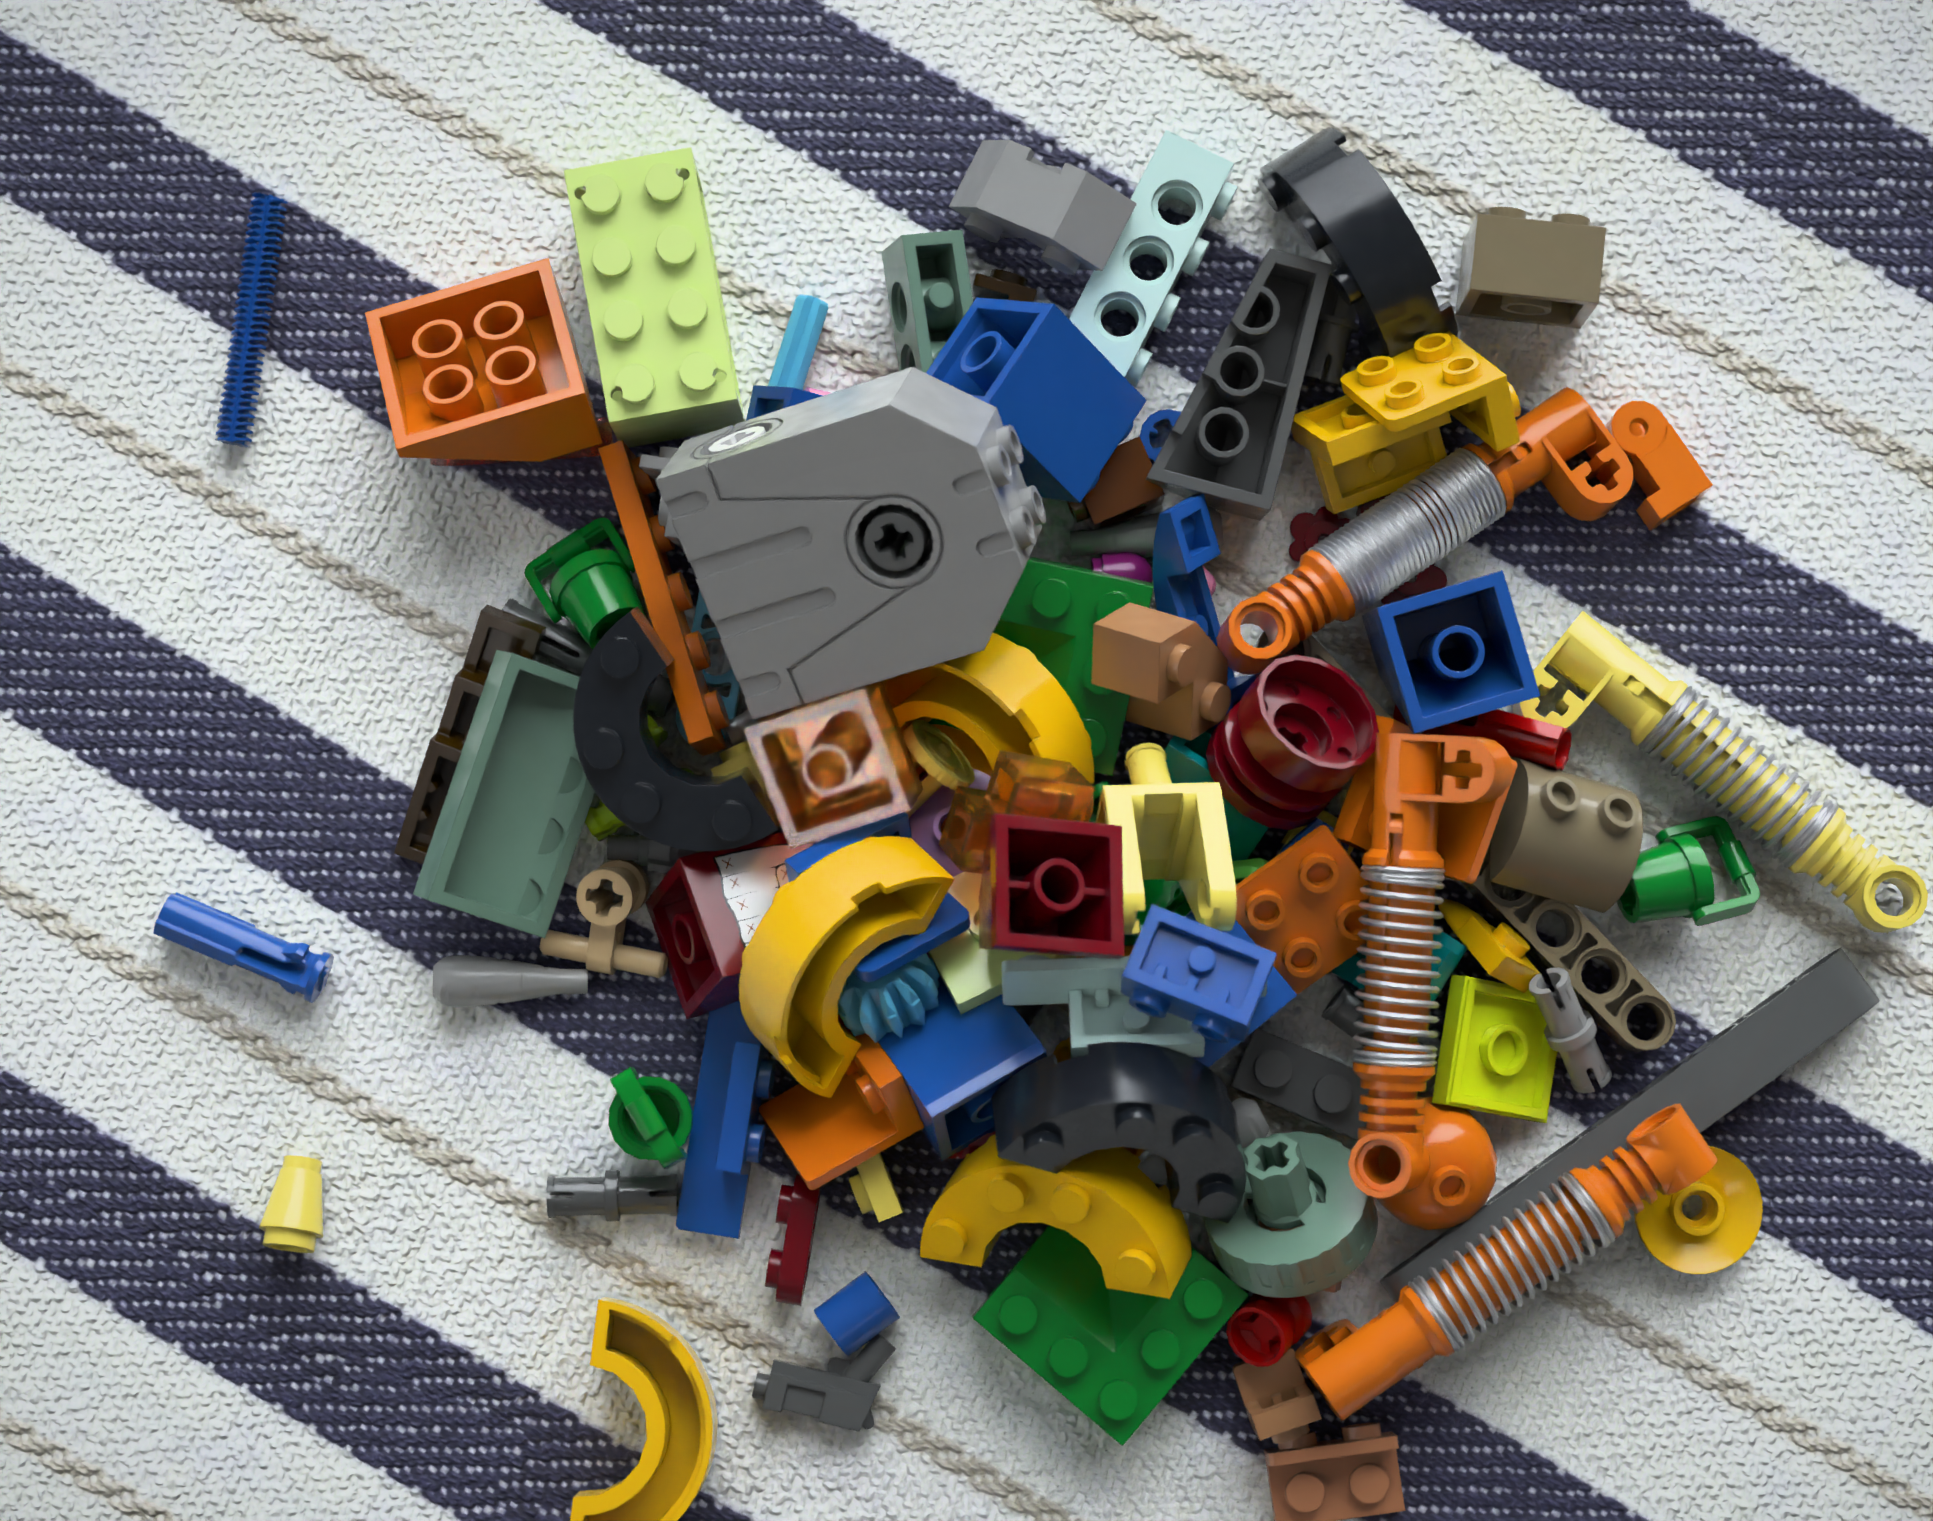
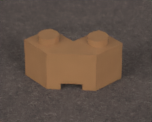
(1165, 667)

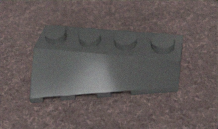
(1245, 401)

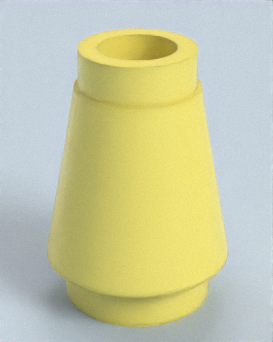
(295, 1207)

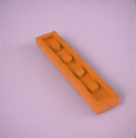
(666, 599)

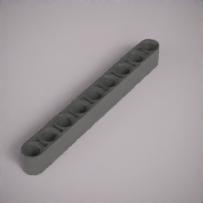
(1704, 1083)

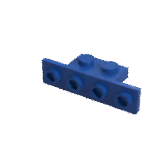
(725, 1126)

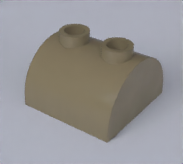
(1566, 837)

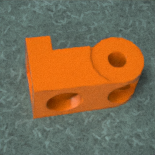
(1658, 460)

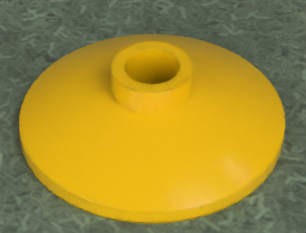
(1718, 1233)

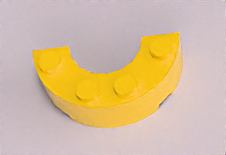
(1000, 702)
(818, 937)
(1094, 1198)
(677, 1416)

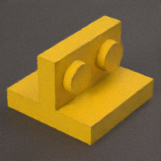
(1359, 456)

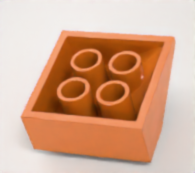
(484, 370)

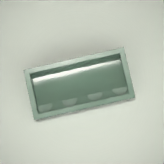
(512, 801)

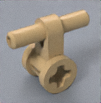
(604, 947)

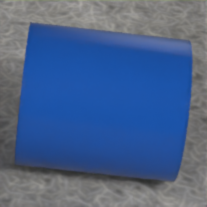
(856, 1313)

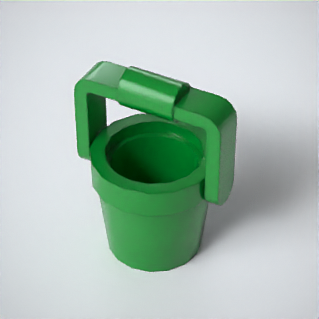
(590, 585)
(1678, 880)
(650, 1117)

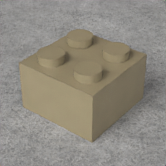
(1531, 268)

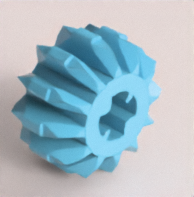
(891, 1000)

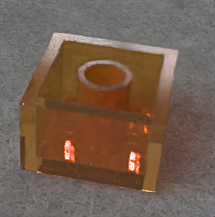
(834, 764)

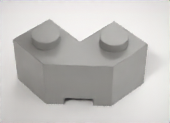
(1056, 209)

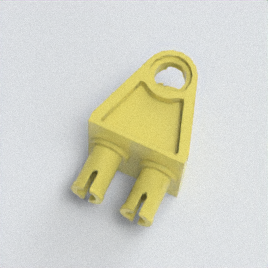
(1171, 836)

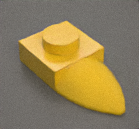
(1496, 948)

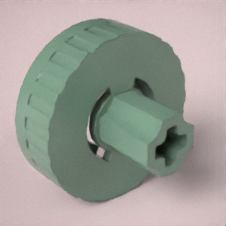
(1285, 1181)

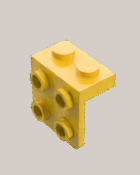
(1435, 379)

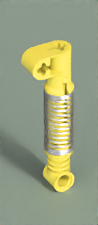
(1671, 724)

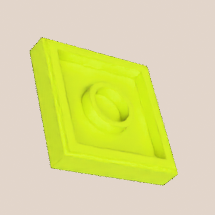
(1494, 1052)

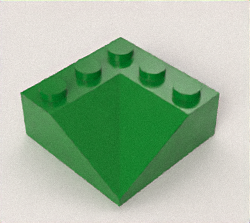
(1054, 619)
(1099, 1344)

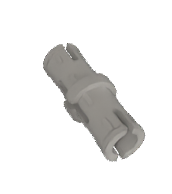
(1570, 1030)

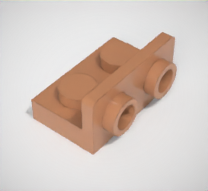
(1335, 1476)

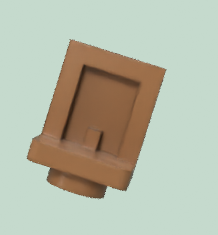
(1277, 1399)

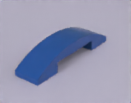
(1181, 547)

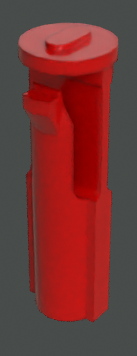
(1519, 735)

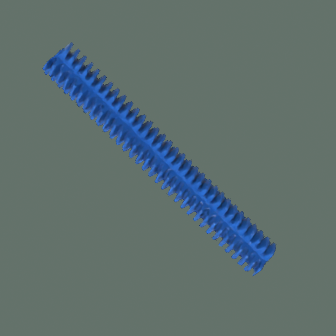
(250, 319)

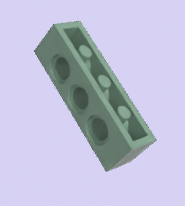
(926, 293)

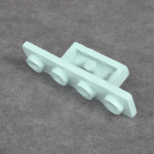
(1095, 1003)

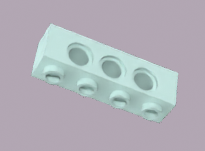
(1174, 172)

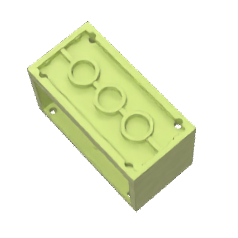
(654, 297)

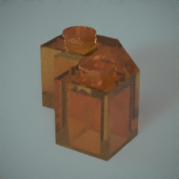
(1017, 787)

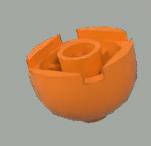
(1459, 1171)

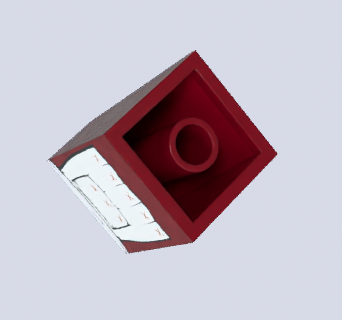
(709, 914)

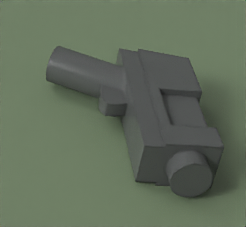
(835, 1397)

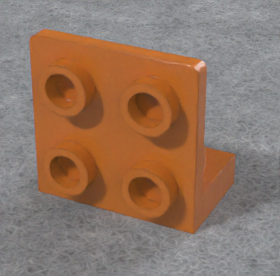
(1462, 827)
(1305, 908)
(858, 1122)

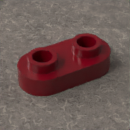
(789, 1267)

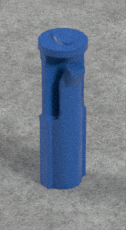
(243, 945)

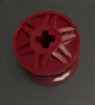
(1292, 742)

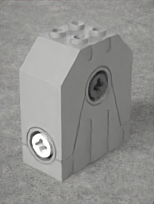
(854, 535)

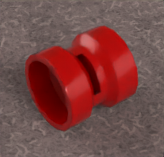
(1268, 1327)

